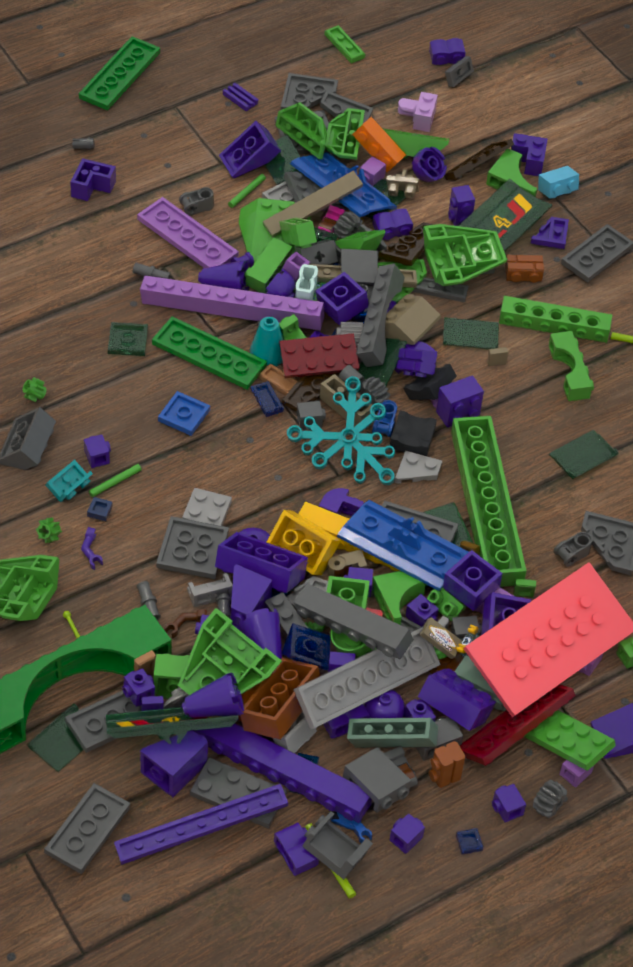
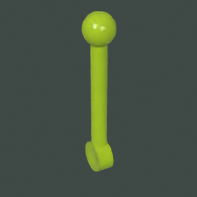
(67, 615)

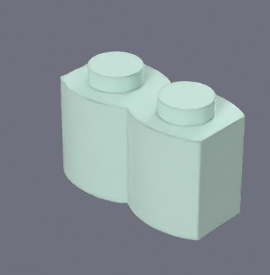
(307, 282)

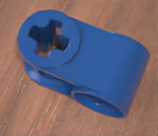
(386, 425)

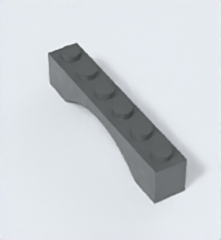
(372, 340)

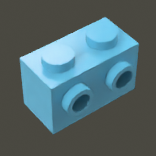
(558, 182)

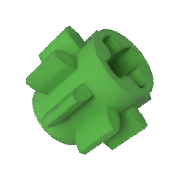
(34, 389)
(48, 530)

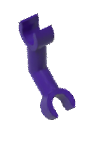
(89, 537)

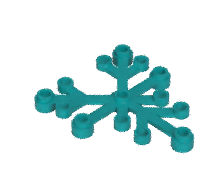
(364, 452)

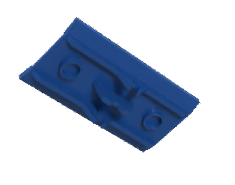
(329, 169)
(401, 543)

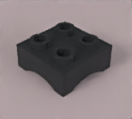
(429, 387)
(413, 433)

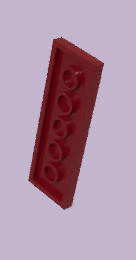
(507, 730)

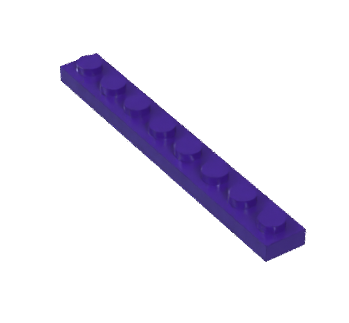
(201, 824)

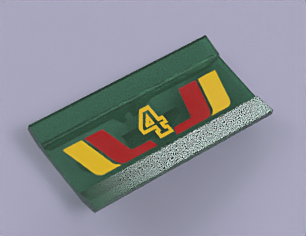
(508, 212)
(162, 722)

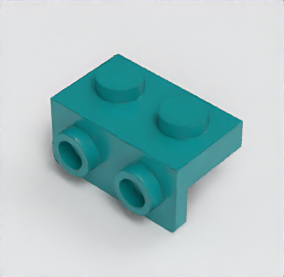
(68, 480)

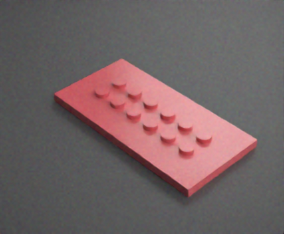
(550, 639)

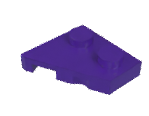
(552, 233)

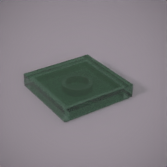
(128, 339)

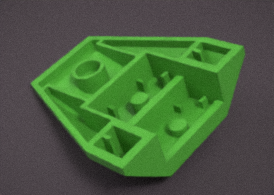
(251, 223)
(461, 252)
(27, 586)
(224, 650)

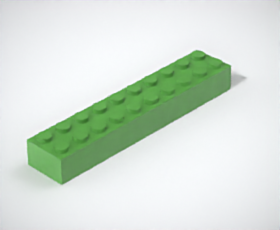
(488, 496)

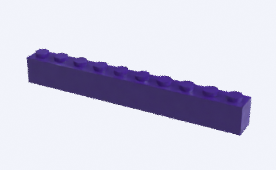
(289, 769)

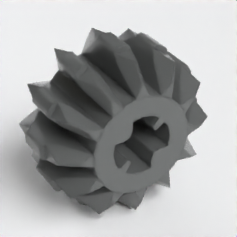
(347, 224)
(376, 389)
(549, 798)

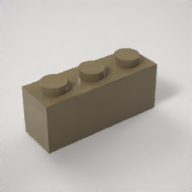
(335, 384)

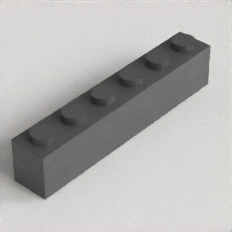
(353, 621)

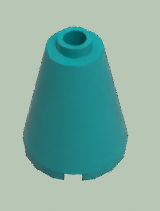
(266, 341)

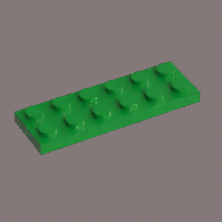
(119, 73)
(209, 352)

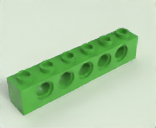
(555, 318)

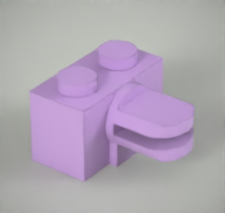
(421, 111)

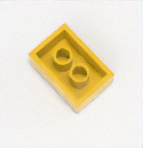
(304, 538)

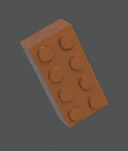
(274, 703)

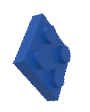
(184, 413)

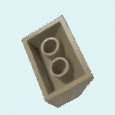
(410, 319)

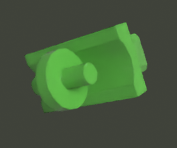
(446, 602)

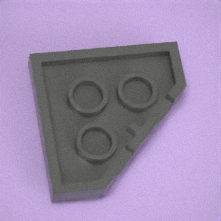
(306, 89)
(302, 187)
(611, 540)

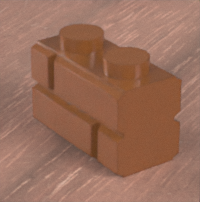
(524, 268)
(447, 764)

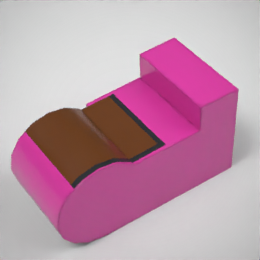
(330, 218)

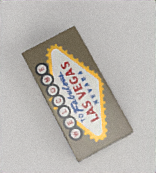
(440, 637)

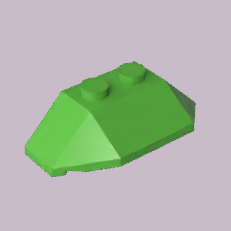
(303, 127)
(340, 131)
(412, 143)

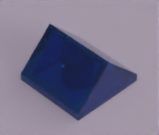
(308, 646)

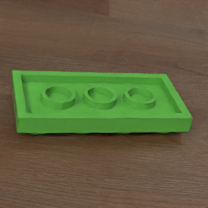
(571, 740)

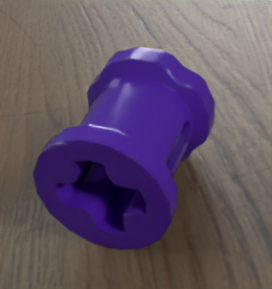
(246, 257)

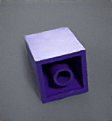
(248, 593)
(175, 763)

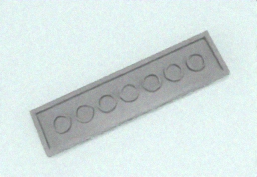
(363, 680)

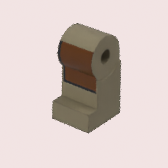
(339, 565)

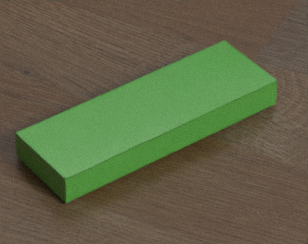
(344, 44)

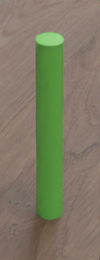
(246, 190)
(115, 480)

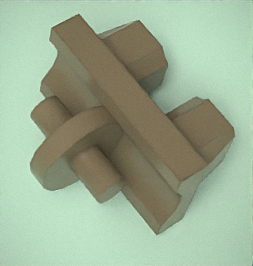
(403, 182)

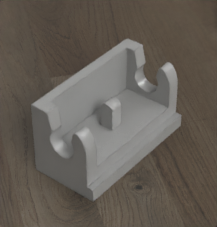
(208, 592)

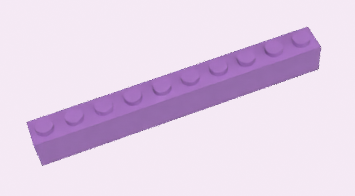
(230, 301)

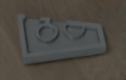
(337, 104)

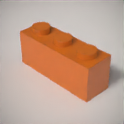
(379, 143)

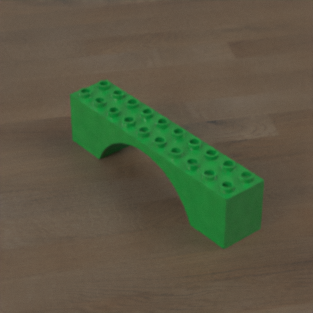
(105, 649)

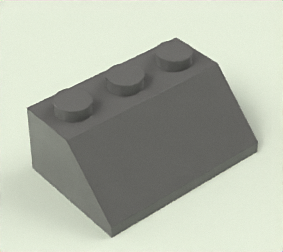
(27, 439)

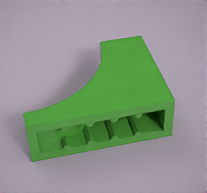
(508, 168)
(394, 591)

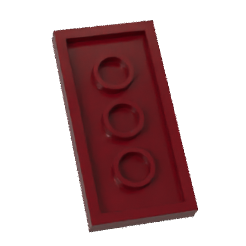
(318, 355)

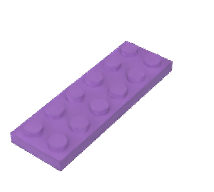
(186, 234)

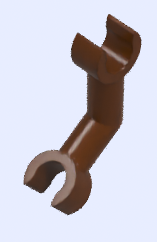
(186, 616)

